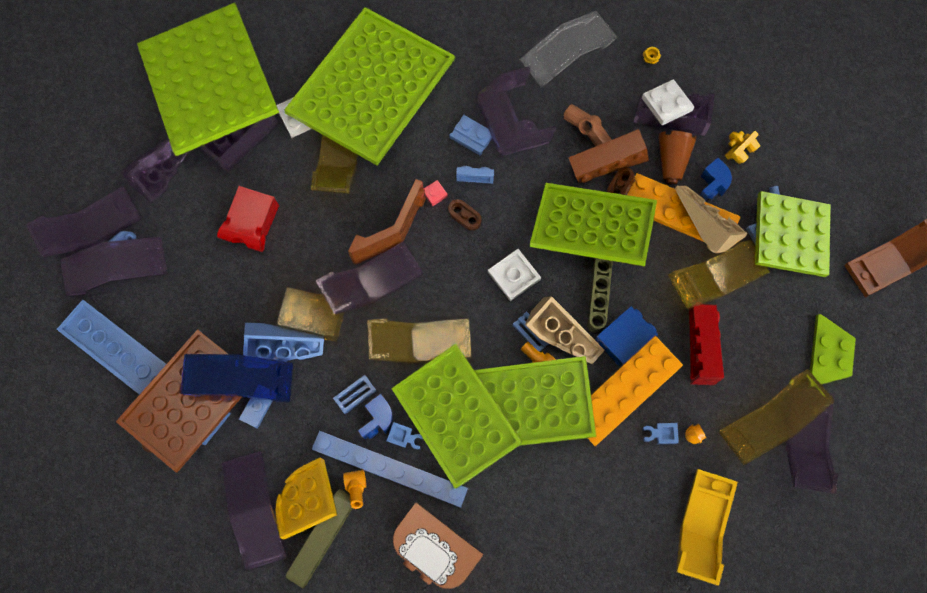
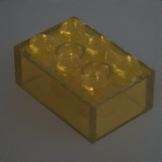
(309, 314)

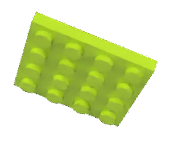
(792, 234)

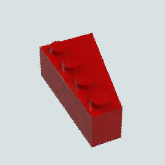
(705, 345)

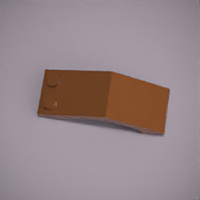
(366, 248)
(890, 261)

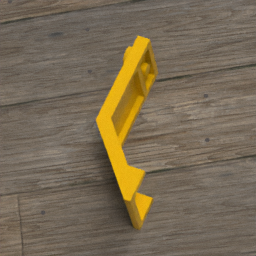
(705, 526)

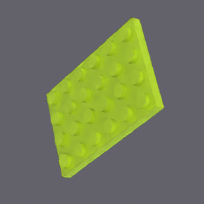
(594, 224)
(544, 399)
(456, 416)

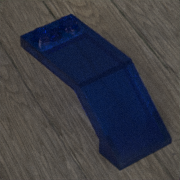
(236, 376)

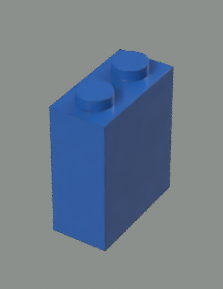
(626, 336)

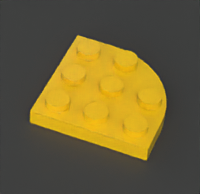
(305, 499)

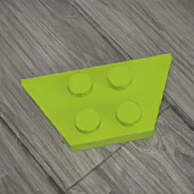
(831, 351)

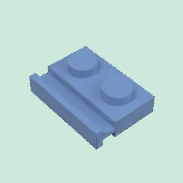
(471, 135)

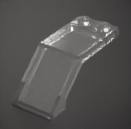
(566, 45)

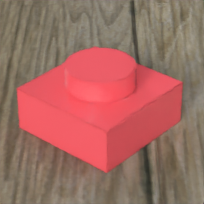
(435, 193)

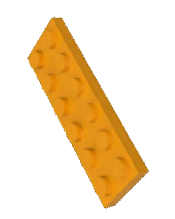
(669, 206)
(631, 386)

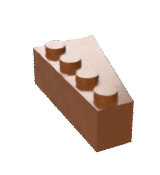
(610, 157)

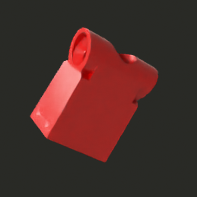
(249, 219)

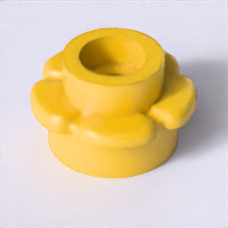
(653, 51)

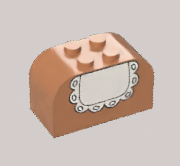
(434, 549)

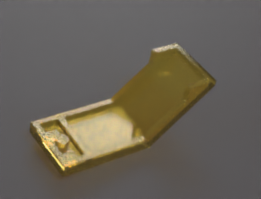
(334, 169)
(718, 275)
(416, 341)
(778, 419)

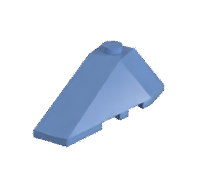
(280, 343)

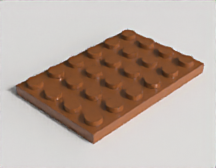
(173, 422)

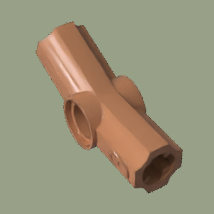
(581, 120)

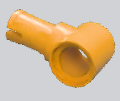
(529, 350)
(355, 484)

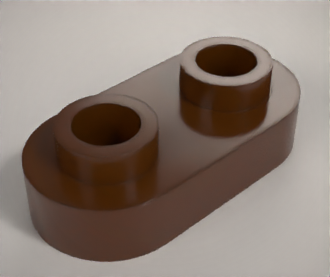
(618, 184)
(467, 213)

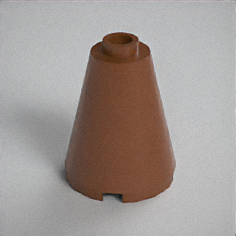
(675, 154)

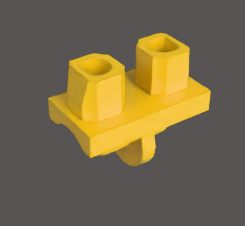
(739, 142)

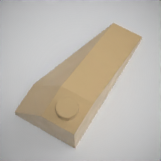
(714, 229)
(557, 327)

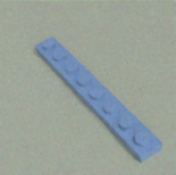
(389, 469)

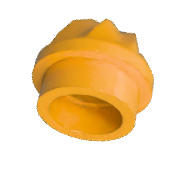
(695, 434)

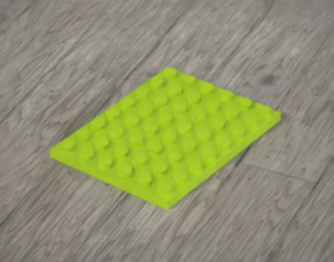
(206, 79)
(370, 85)

